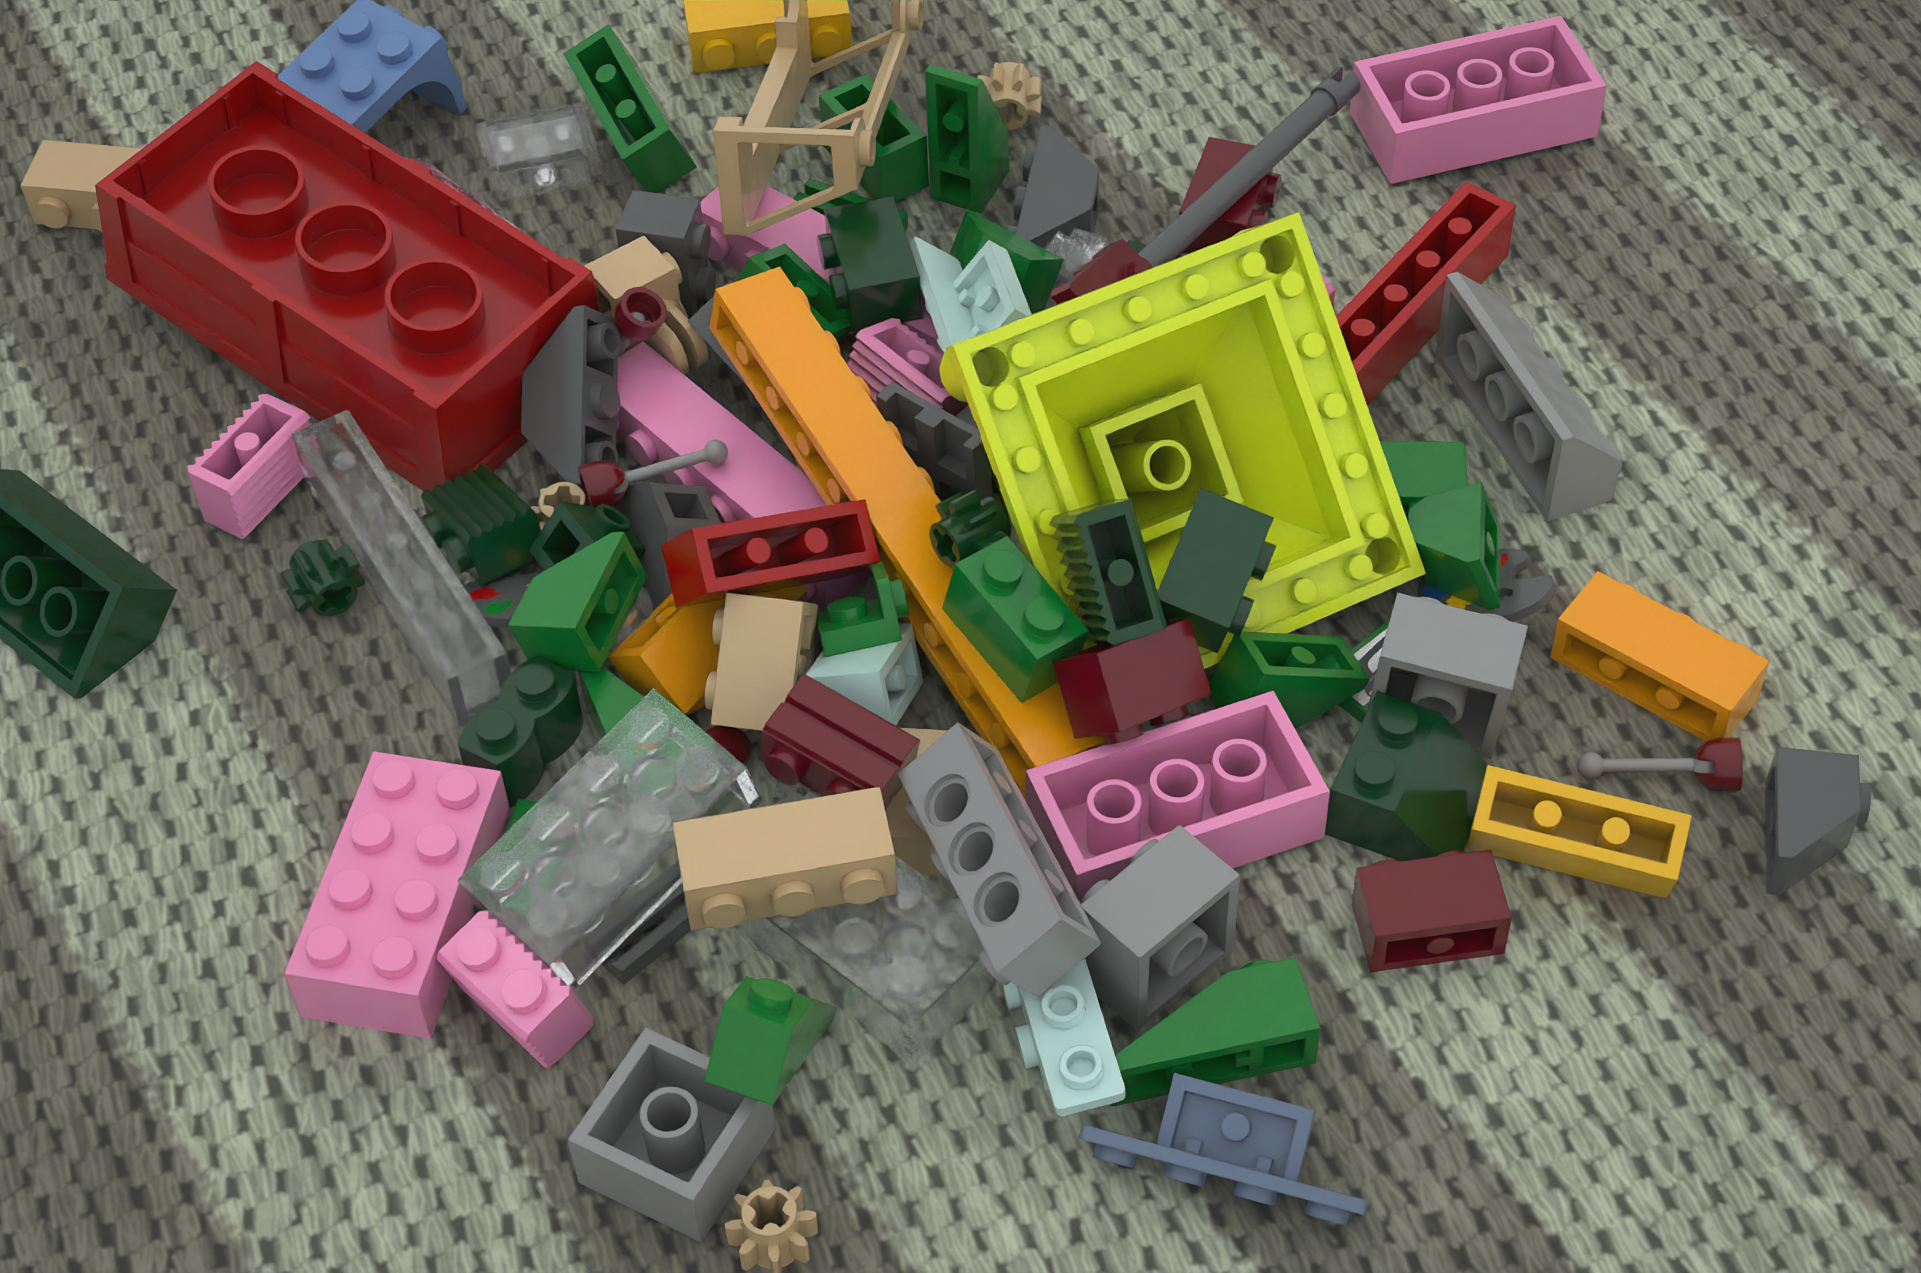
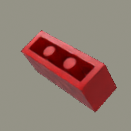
(770, 552)

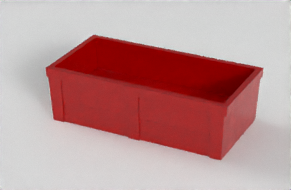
(339, 274)

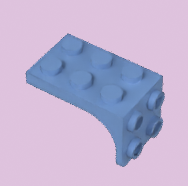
(373, 61)

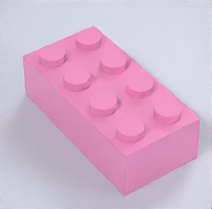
(1477, 99)
(1223, 775)
(396, 894)

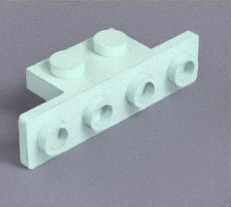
(968, 299)
(1068, 1042)

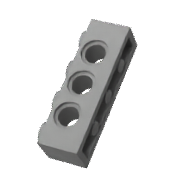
(997, 862)

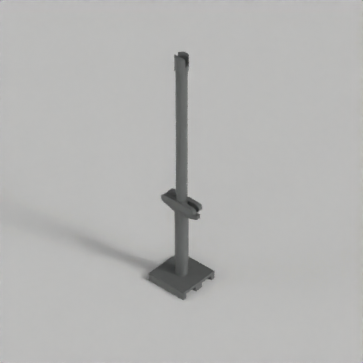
(952, 445)

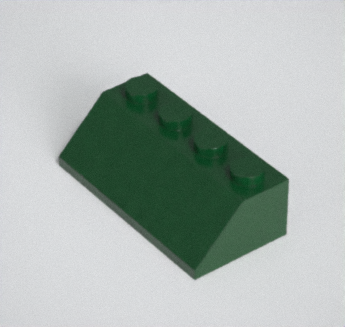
(69, 591)

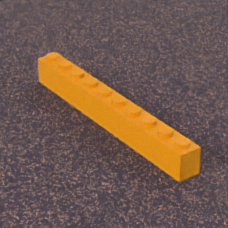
(858, 456)

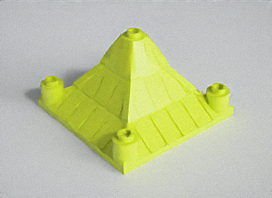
(1193, 380)

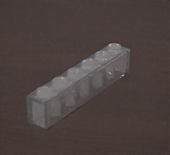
(403, 565)

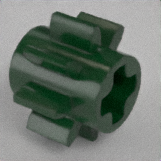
(967, 526)
(323, 578)

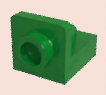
(862, 624)

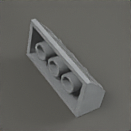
(1523, 401)

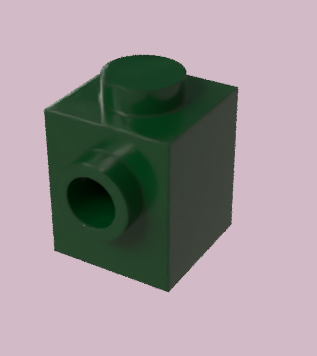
(576, 527)

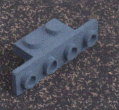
(1232, 1137)

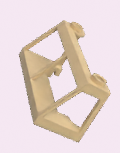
(750, 150)

